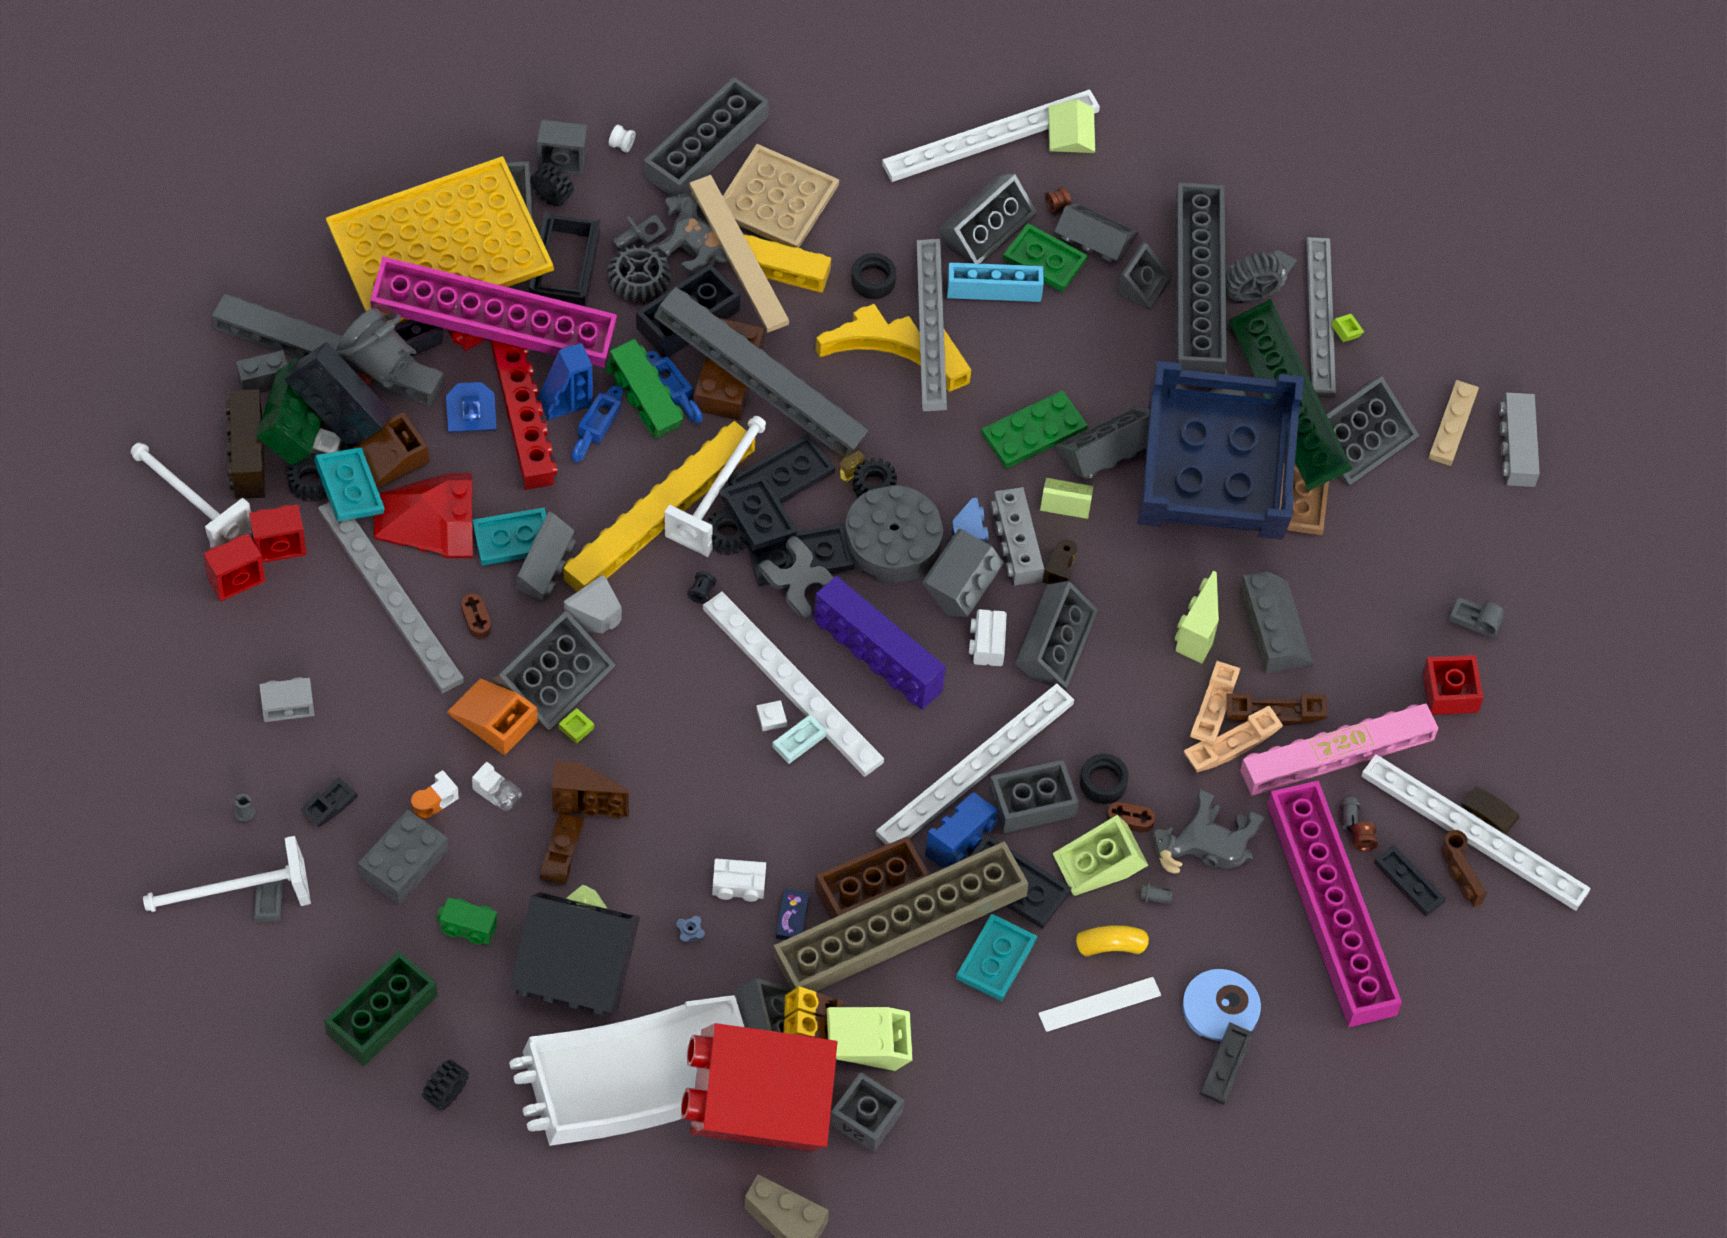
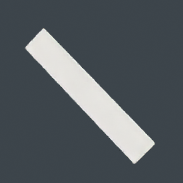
(1099, 1004)

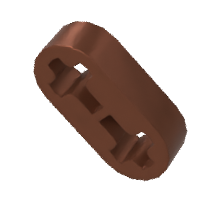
(481, 614)
(1132, 816)

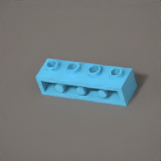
(995, 282)

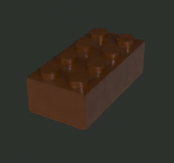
(717, 389)
(869, 877)

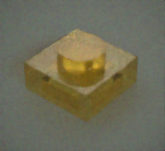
(849, 464)

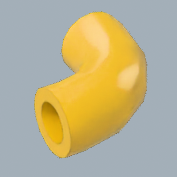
(1112, 939)

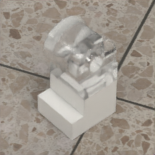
(495, 787)

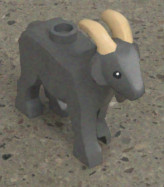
(1207, 839)

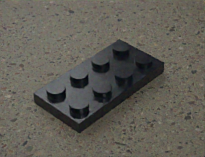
(790, 468)
(827, 546)
(1044, 891)

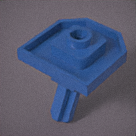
(470, 408)

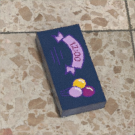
(792, 914)

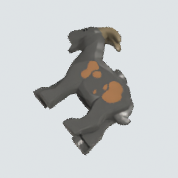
(691, 235)

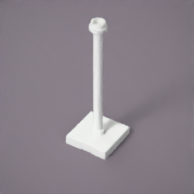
(224, 526)
(691, 529)
(293, 872)

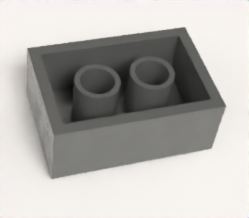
(1033, 796)
(403, 857)

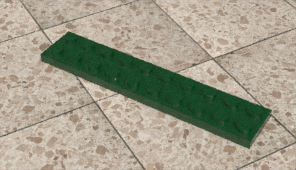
(1273, 353)

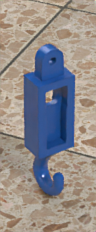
(679, 387)
(596, 425)

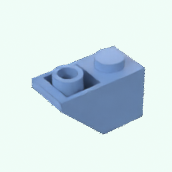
(971, 520)

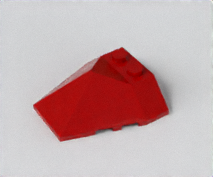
(430, 515)

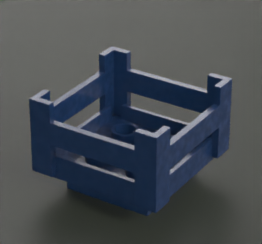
(1218, 453)

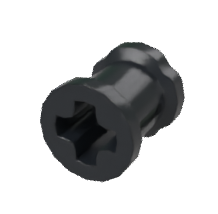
(701, 587)

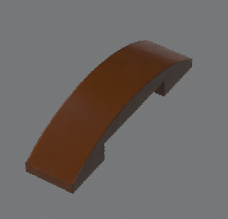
(1289, 711)

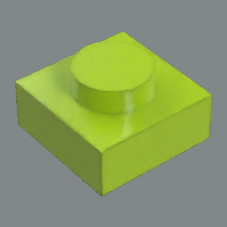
(1347, 328)
(576, 726)

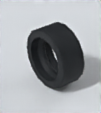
(878, 261)
(1109, 762)

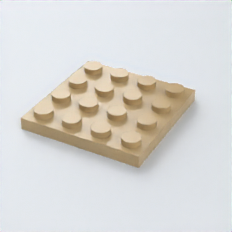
(778, 196)

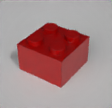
(278, 533)
(234, 567)
(1452, 684)

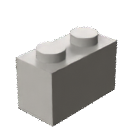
(286, 699)

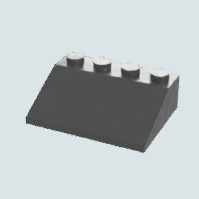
(1370, 427)
(555, 669)

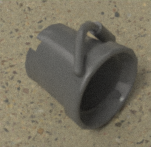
(376, 346)

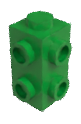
(467, 921)

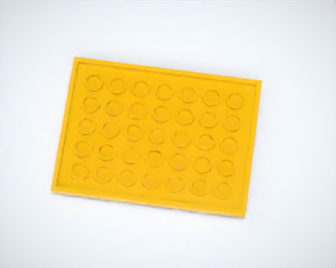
(455, 224)

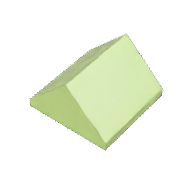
(1071, 127)
(1066, 498)

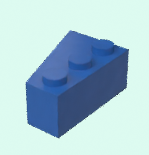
(568, 383)

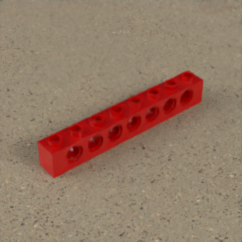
(534, 473)

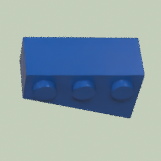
(961, 831)

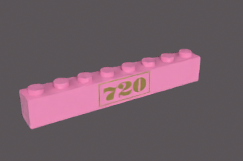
(1338, 748)

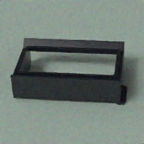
(581, 228)

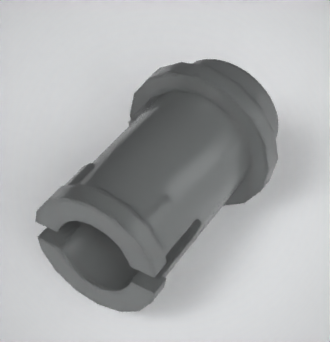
(244, 810)
(1350, 812)
(1156, 894)

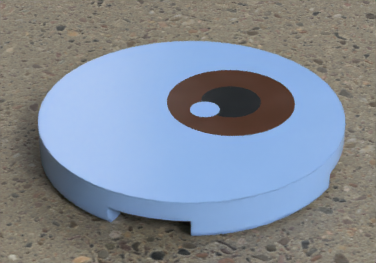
(1220, 998)

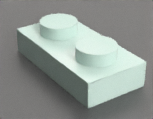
(799, 739)

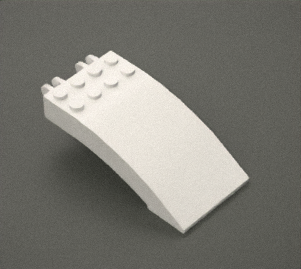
(617, 1073)

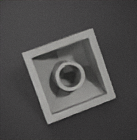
(595, 607)

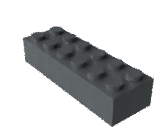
(706, 138)

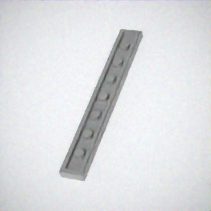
(1320, 316)

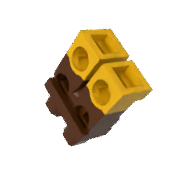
(808, 1012)

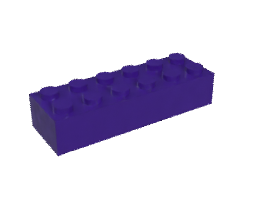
(879, 643)

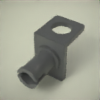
(639, 232)

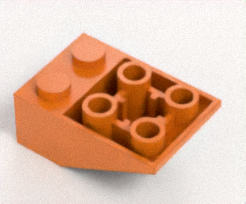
(495, 714)

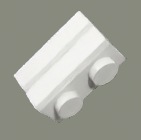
(989, 637)
(739, 879)

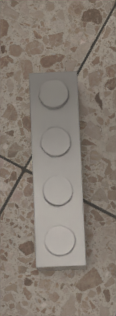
(1520, 439)

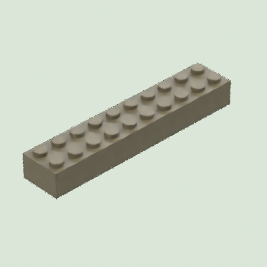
(901, 919)

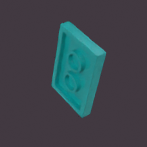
(349, 484)
(507, 535)
(996, 957)

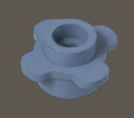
(695, 934)

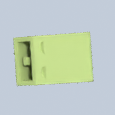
(1199, 627)
(871, 1035)

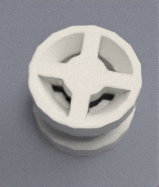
(622, 138)

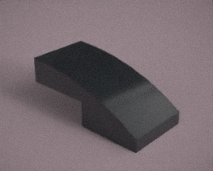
(330, 803)

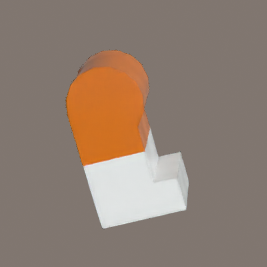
(434, 798)

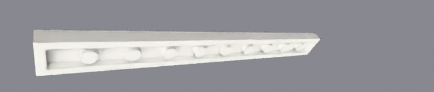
(976, 140)
(793, 683)
(976, 766)
(1479, 833)

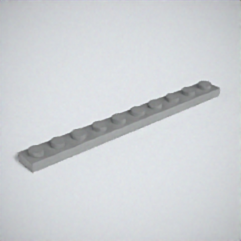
(931, 325)
(394, 600)

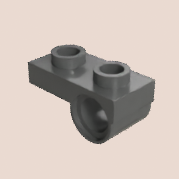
(1481, 619)

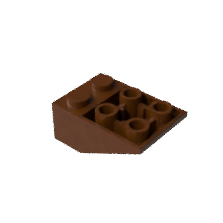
(394, 450)
(587, 792)

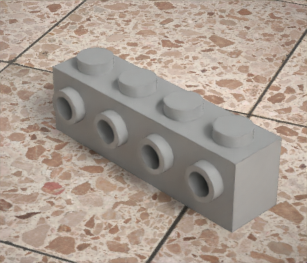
(1018, 536)

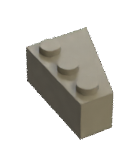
(784, 1211)

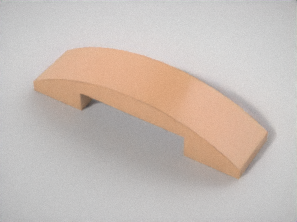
(1215, 703)
(1234, 742)

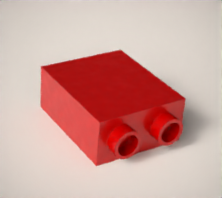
(760, 1087)

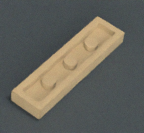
(1453, 423)

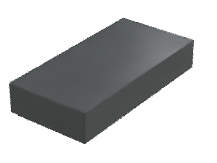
(268, 901)

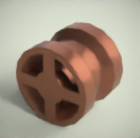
(1057, 200)
(1364, 836)

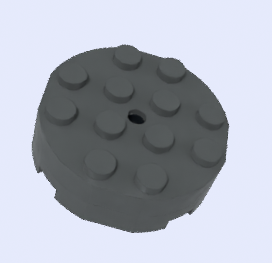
(894, 533)

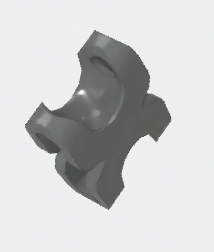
(797, 577)

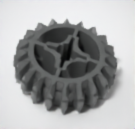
(1255, 277)
(638, 282)

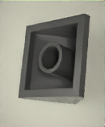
(1143, 277)

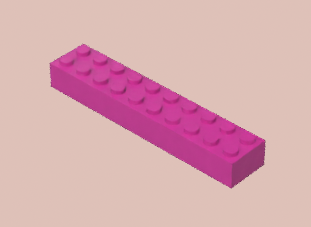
(491, 310)
(1334, 904)

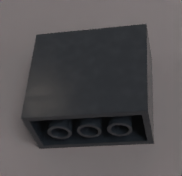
(574, 953)

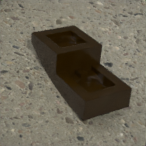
(1490, 809)

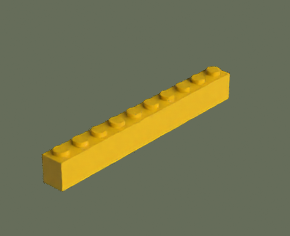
(647, 516)

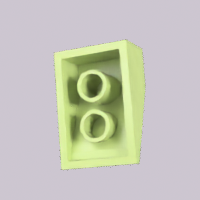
(1100, 857)

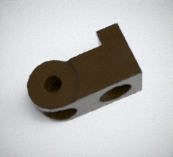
(1061, 559)

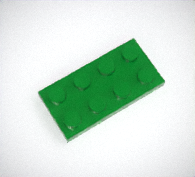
(1033, 429)

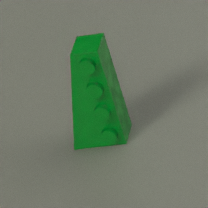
(644, 388)

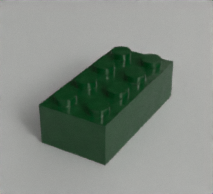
(288, 421)
(381, 1008)

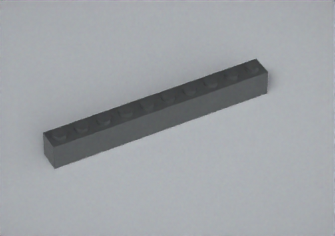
(299, 338)
(761, 373)

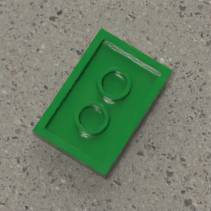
(1040, 249)

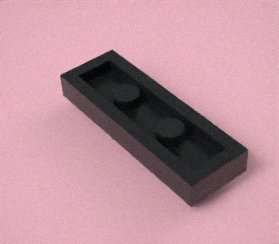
(1409, 880)
(1226, 1063)

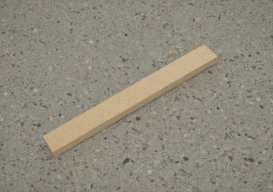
(739, 253)

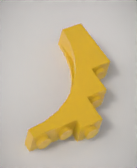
(899, 337)

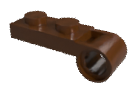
(561, 849)
(1460, 869)

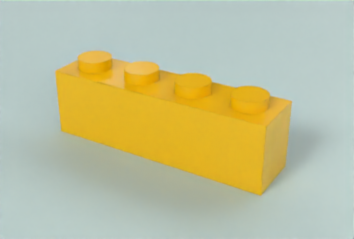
(791, 264)

